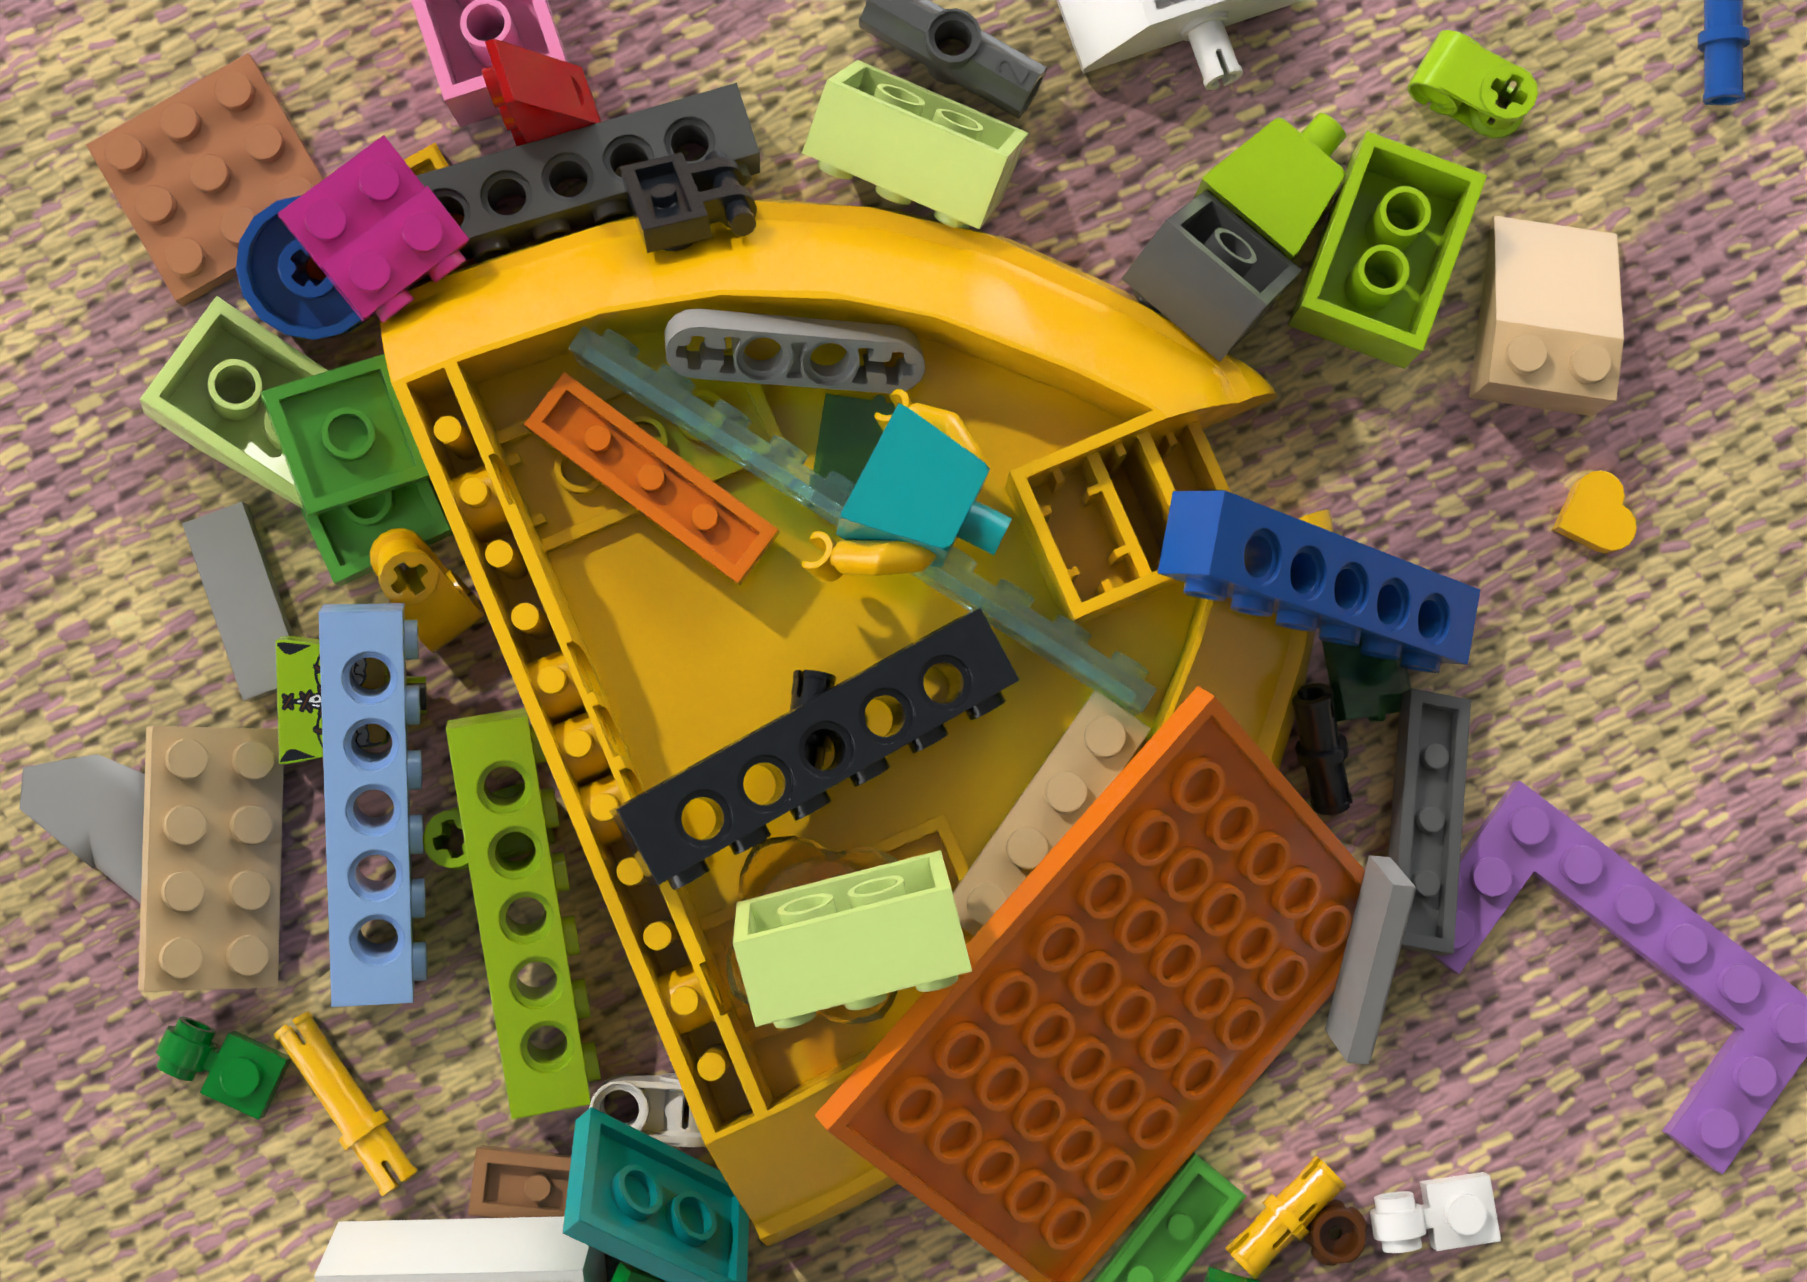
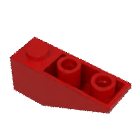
(537, 92)

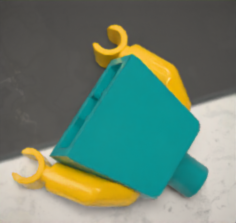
(912, 499)

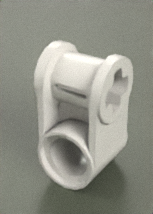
(660, 1107)

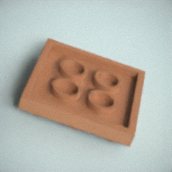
(202, 171)

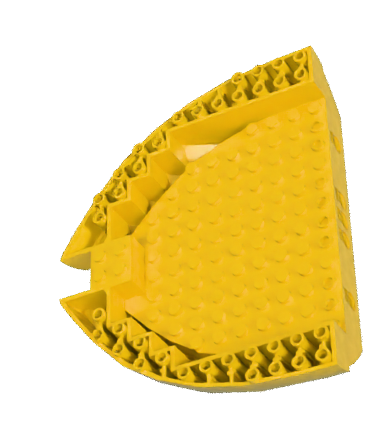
(657, 659)

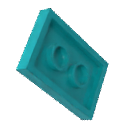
(653, 1205)

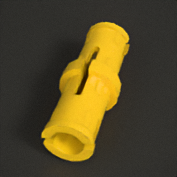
(1285, 1217)

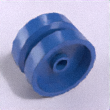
(277, 282)

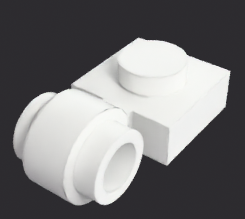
(1454, 1210)

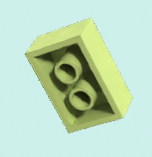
(913, 144)
(849, 941)

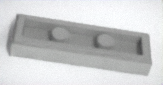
(240, 595)
(1370, 959)

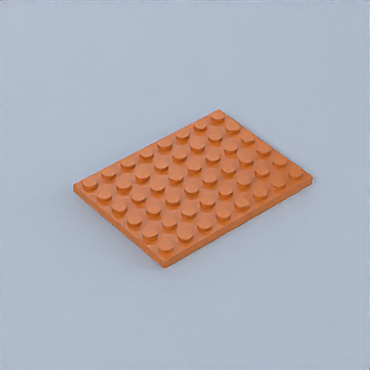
(1112, 1003)

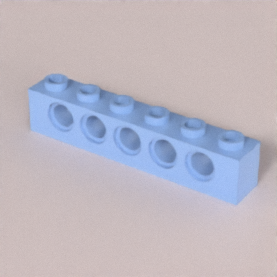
(359, 968)

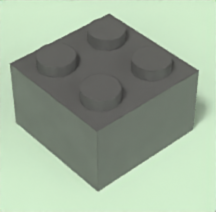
(1210, 274)

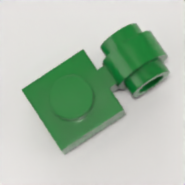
(240, 1073)

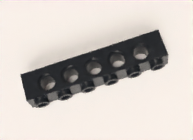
(961, 649)

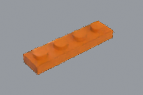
(652, 478)

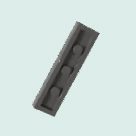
(1430, 813)

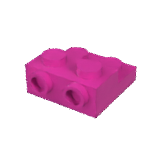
(376, 231)

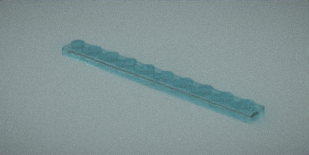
(782, 467)

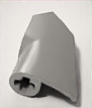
(92, 811)

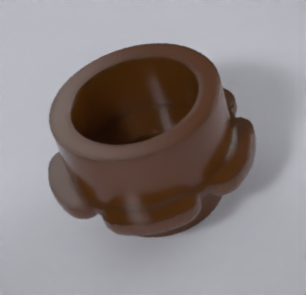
(1351, 1239)

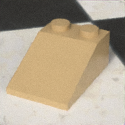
(1549, 318)

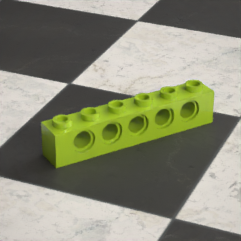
(534, 1077)

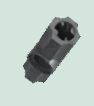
(985, 68)

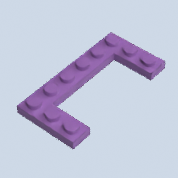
(1769, 1014)

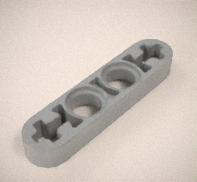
(797, 340)

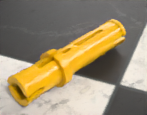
(346, 1104)

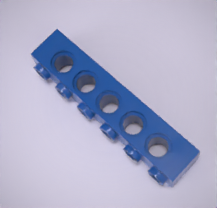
(1316, 580)

